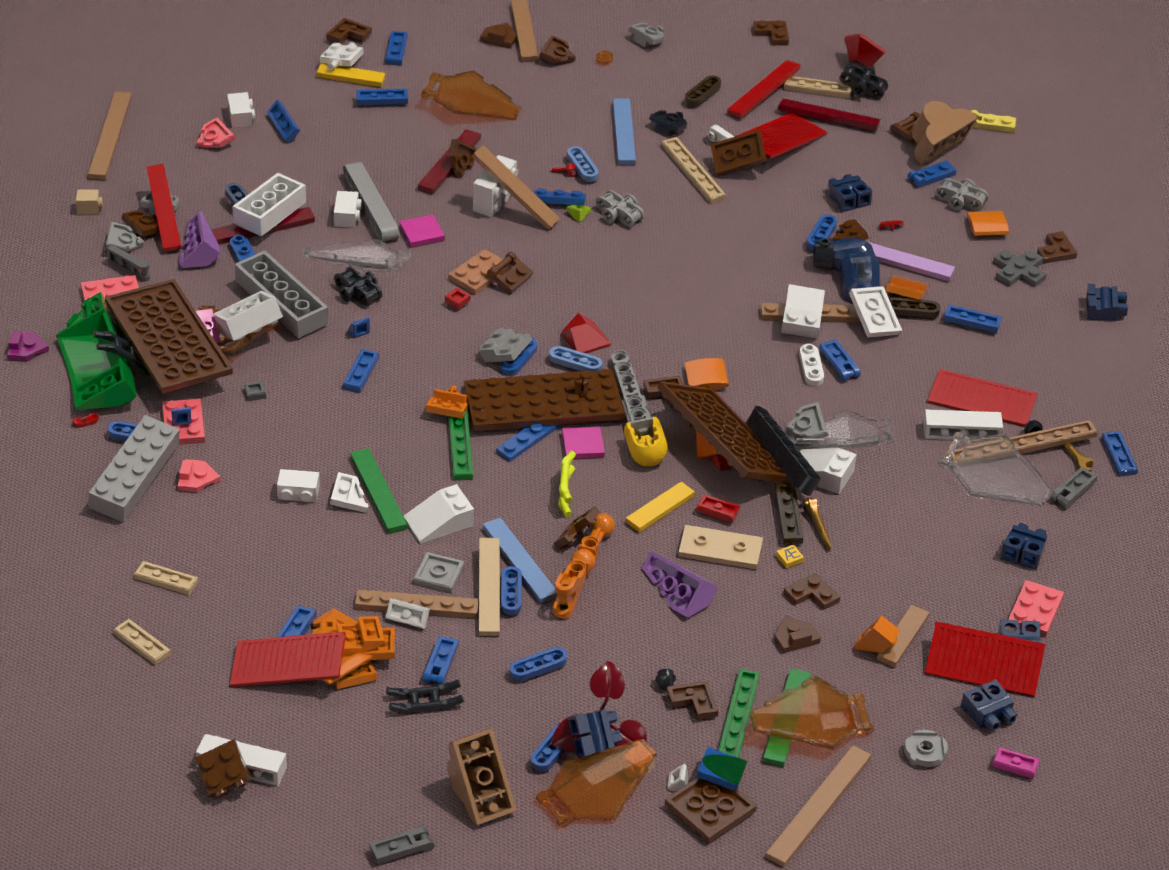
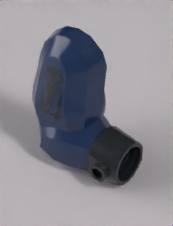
(853, 261)

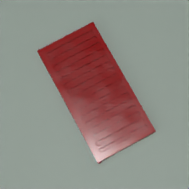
(787, 134)
(975, 394)
(985, 656)
(288, 659)

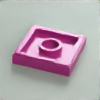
(422, 230)
(584, 441)

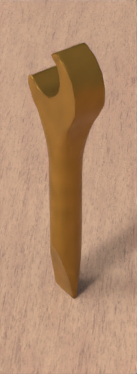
(1080, 459)
(812, 509)

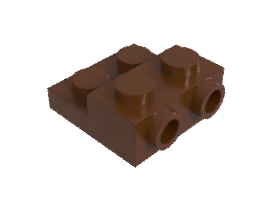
(223, 769)

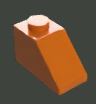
(878, 636)

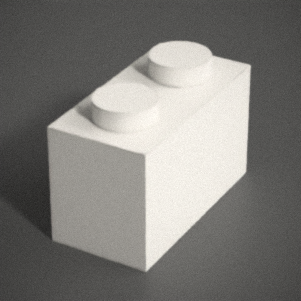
(240, 109)
(347, 209)
(298, 485)

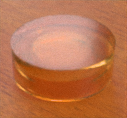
(605, 57)

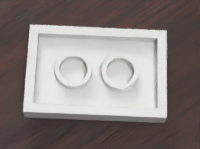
(875, 311)

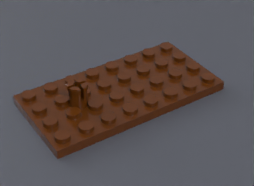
(168, 335)
(543, 400)
(724, 431)

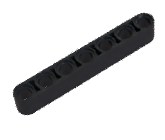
(783, 450)

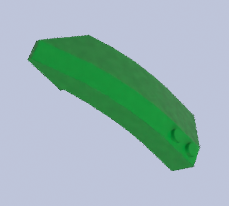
(96, 376)

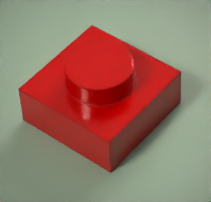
(457, 298)

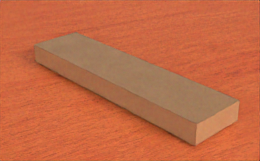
(909, 629)

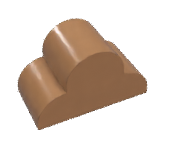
(940, 129)
(480, 776)

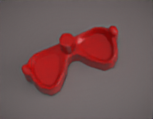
(891, 223)
(88, 420)

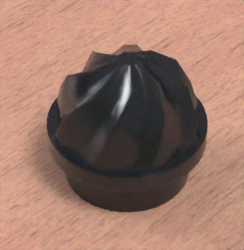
(1033, 426)
(665, 678)

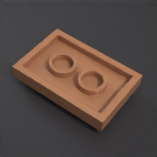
(473, 273)

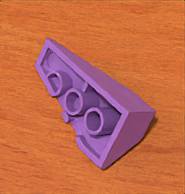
(200, 244)
(681, 587)

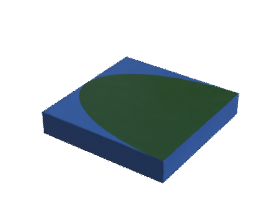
(721, 768)

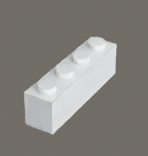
(973, 424)
(263, 764)

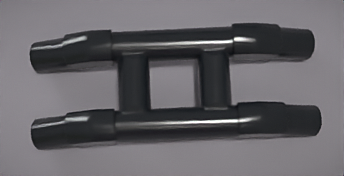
(117, 347)
(434, 691)

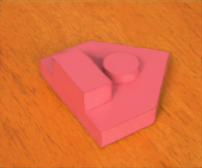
(215, 135)
(196, 475)

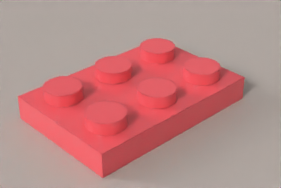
(108, 286)
(192, 432)
(1037, 604)

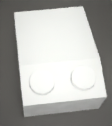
(803, 311)
(832, 466)
(440, 515)

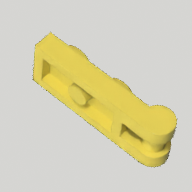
(994, 122)

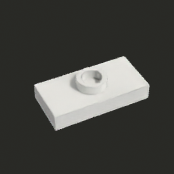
(407, 613)

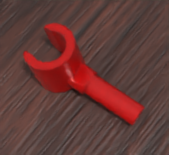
(570, 169)

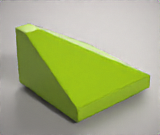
(578, 212)

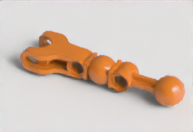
(582, 562)

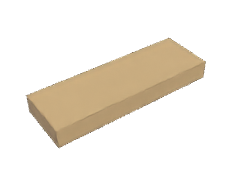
(166, 578)
(142, 642)

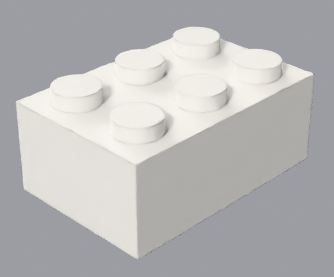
(488, 193)
(248, 315)

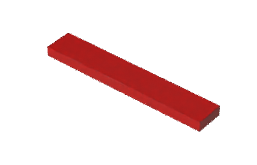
(763, 89)
(163, 207)

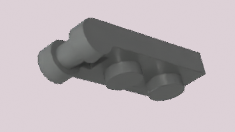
(128, 263)
(1073, 487)
(401, 845)

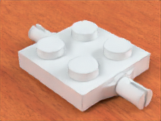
(341, 55)

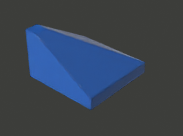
(359, 327)
(181, 416)

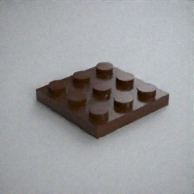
(710, 807)

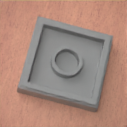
(438, 572)

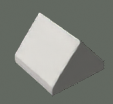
(678, 778)

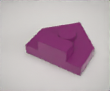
(25, 345)

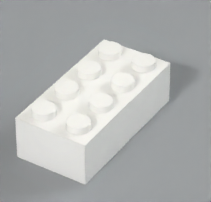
(269, 204)

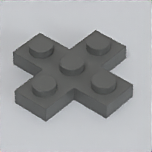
(1019, 268)

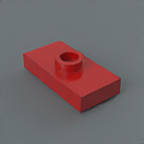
(718, 508)

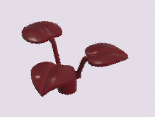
(606, 683)

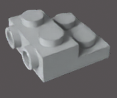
(504, 345)

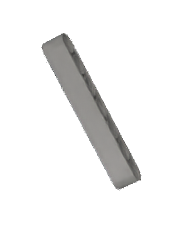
(372, 202)

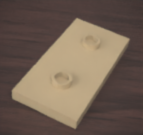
(720, 547)

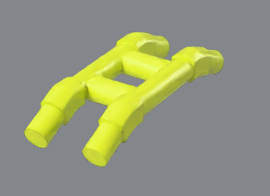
(566, 472)

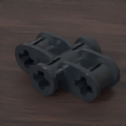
(856, 79)
(363, 288)

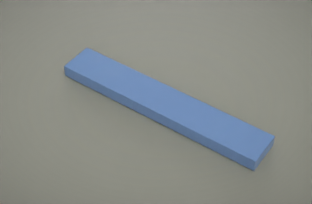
(624, 132)
(519, 558)

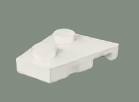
(348, 493)

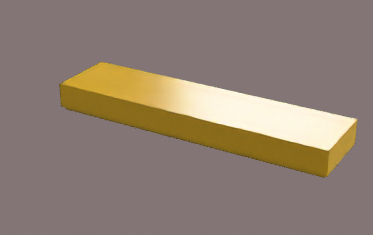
(352, 75)
(660, 507)

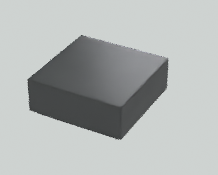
(255, 391)

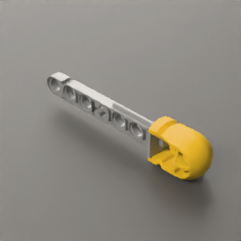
(641, 429)

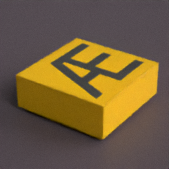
(790, 556)

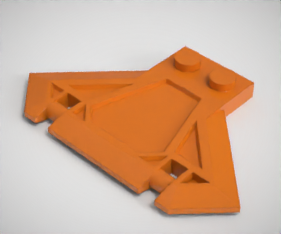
(328, 623)

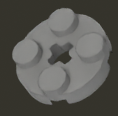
(925, 758)

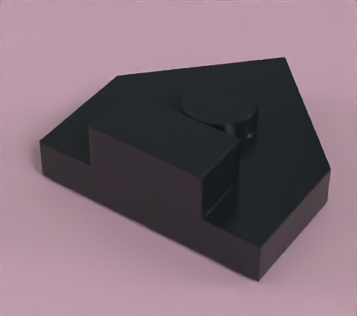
(668, 122)

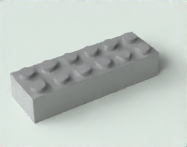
(299, 306)
(133, 468)

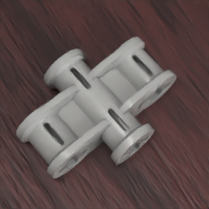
(966, 196)
(623, 209)

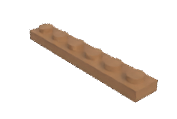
(830, 313)
(438, 605)

